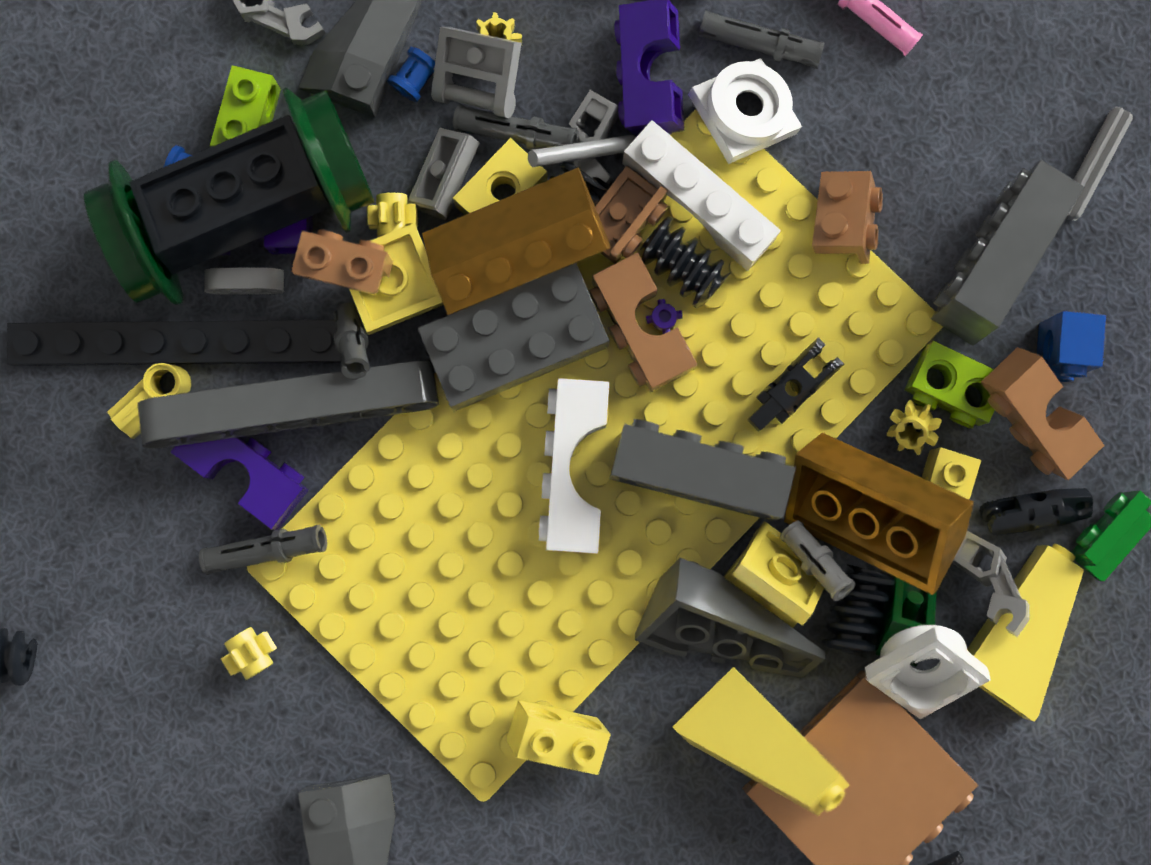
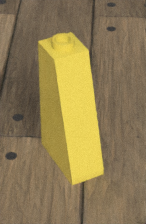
(1024, 664)
(756, 740)

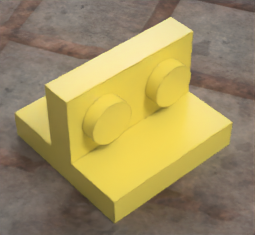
(407, 290)
(775, 578)

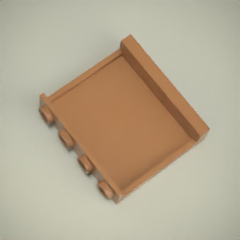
(896, 780)

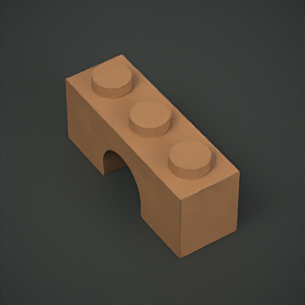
(655, 357)
(1021, 392)

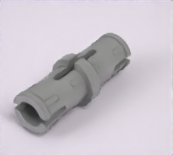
(817, 560)

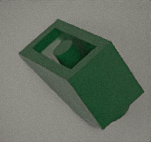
(906, 609)

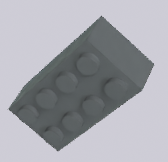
(1005, 252)
(514, 337)
(703, 472)

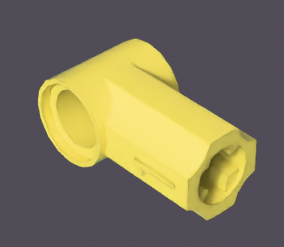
(125, 411)

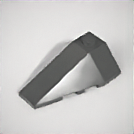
(361, 53)
(712, 616)
(349, 821)

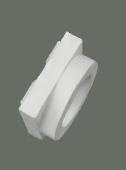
(732, 130)
(929, 689)

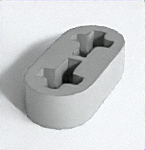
(244, 281)

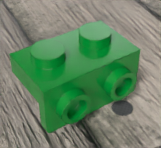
(1115, 534)

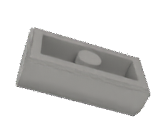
(443, 172)

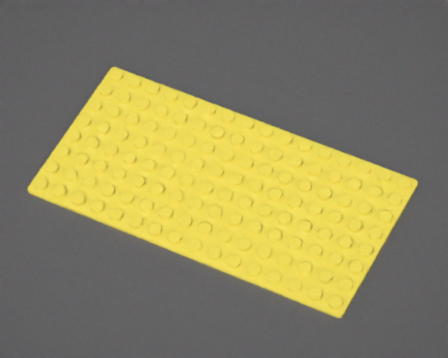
(435, 522)

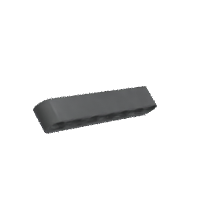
(286, 404)

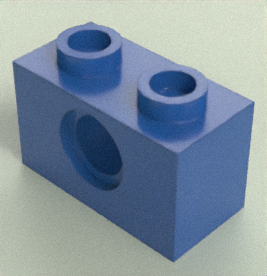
(1072, 344)

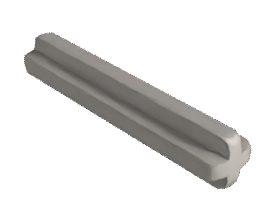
(1099, 157)

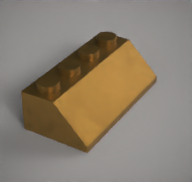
(514, 241)
(877, 511)

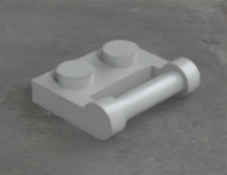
(480, 58)

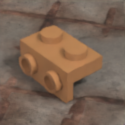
(627, 210)
(847, 214)
(341, 263)

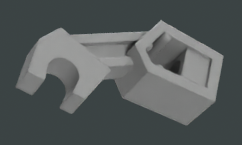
(283, 22)
(606, 113)
(1007, 597)

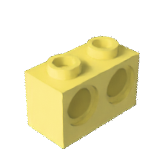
(558, 737)

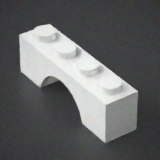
(721, 210)
(579, 411)

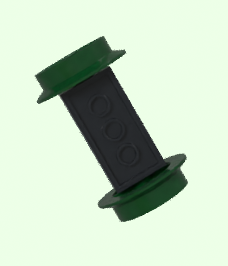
(225, 197)

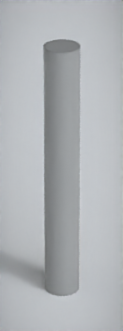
(579, 151)

